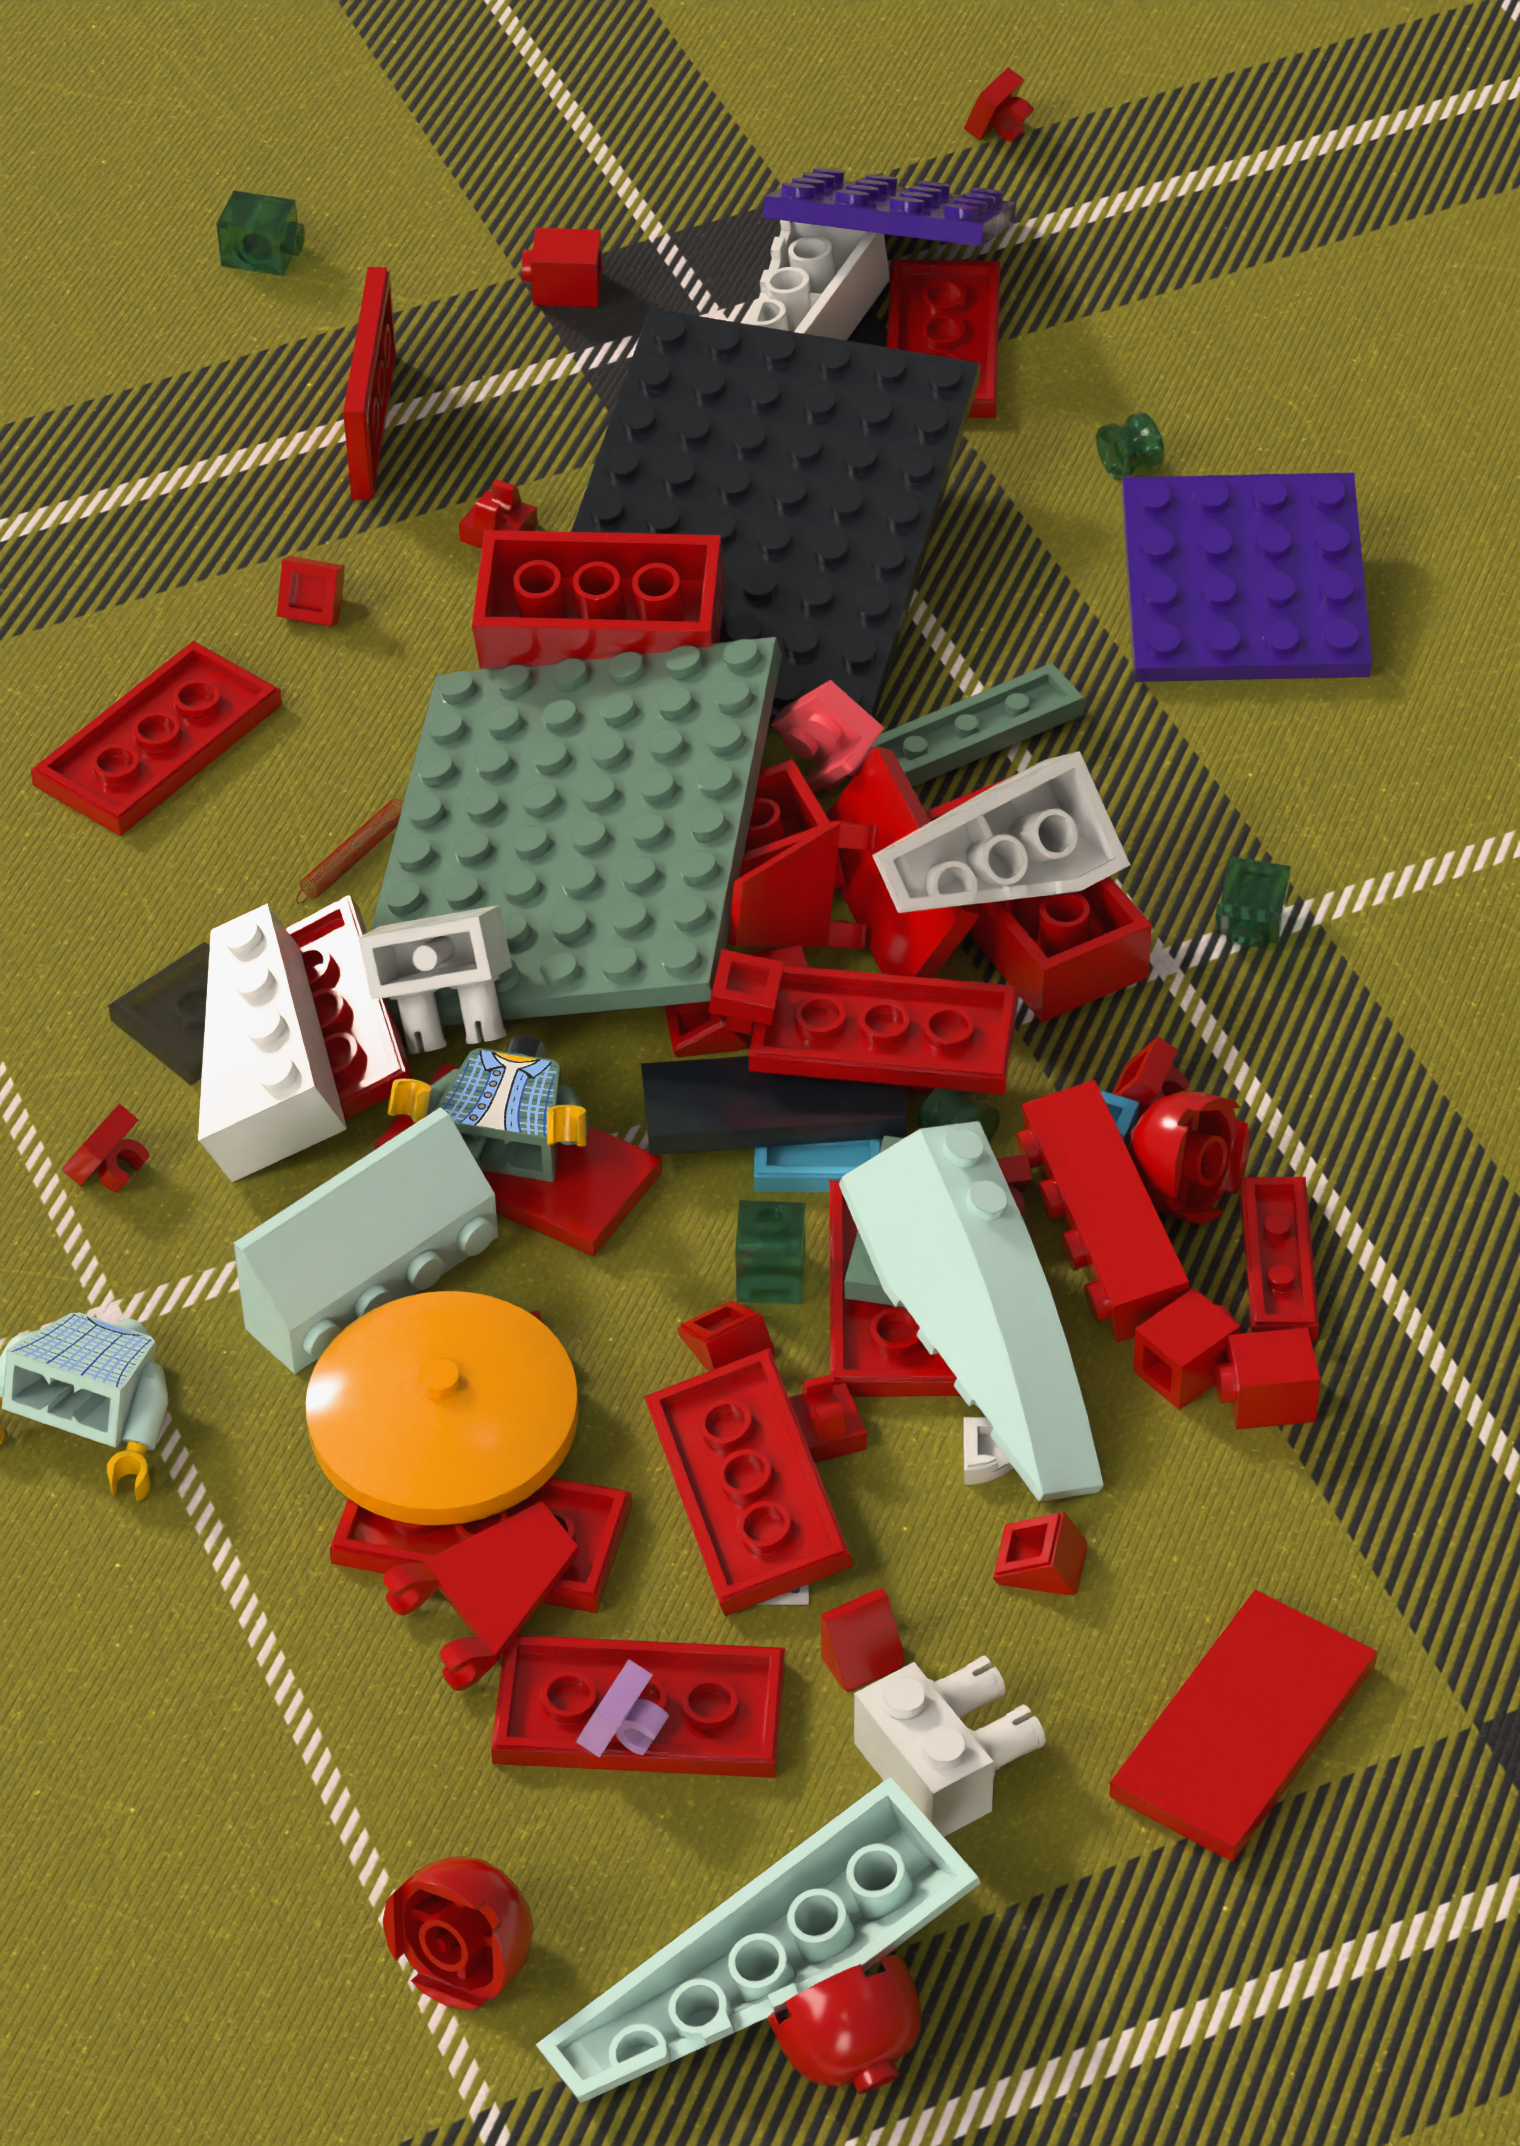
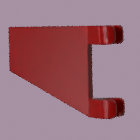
(792, 893)
(492, 1585)

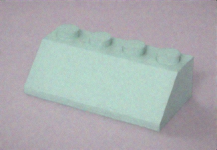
(364, 1240)

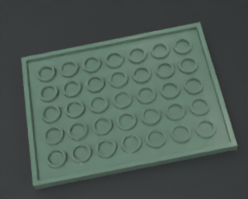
(596, 816)

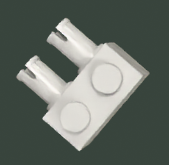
(438, 952)
(916, 1737)

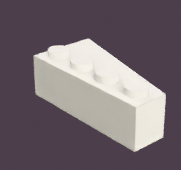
(820, 280)
(264, 1050)

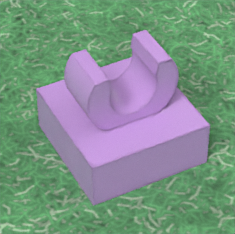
(623, 1714)

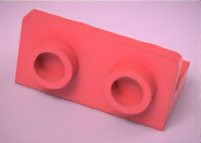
(828, 732)

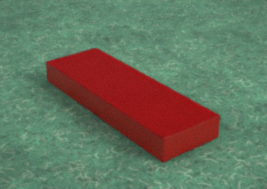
(1278, 1254)

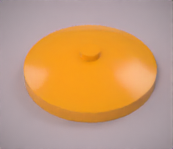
(442, 1408)

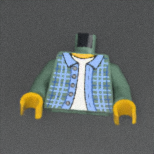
(504, 1108)

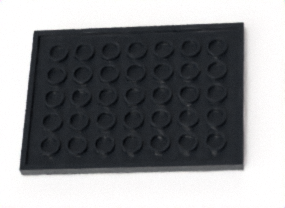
(810, 467)

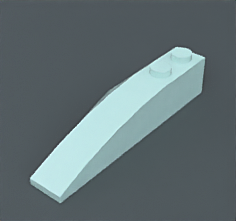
(971, 1279)
(812, 1914)

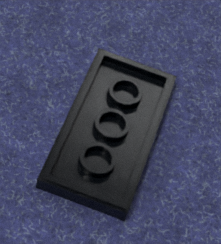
(727, 1107)

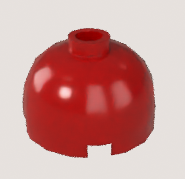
(1190, 1153)
(460, 1930)
(852, 2026)

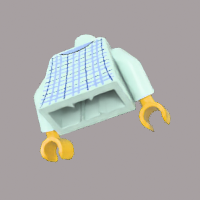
(92, 1383)

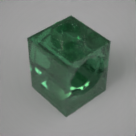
(259, 233)
(770, 1252)

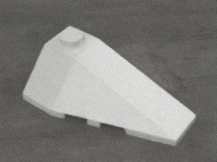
(1014, 841)

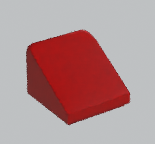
(699, 1032)
(725, 1335)
(1041, 1555)
(861, 1640)

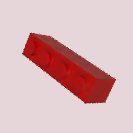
(1102, 1207)

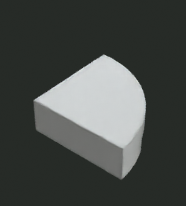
(981, 1452)

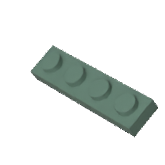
(983, 724)

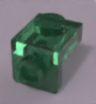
(1253, 902)

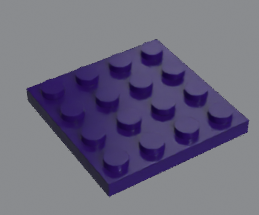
(884, 208)
(1245, 577)

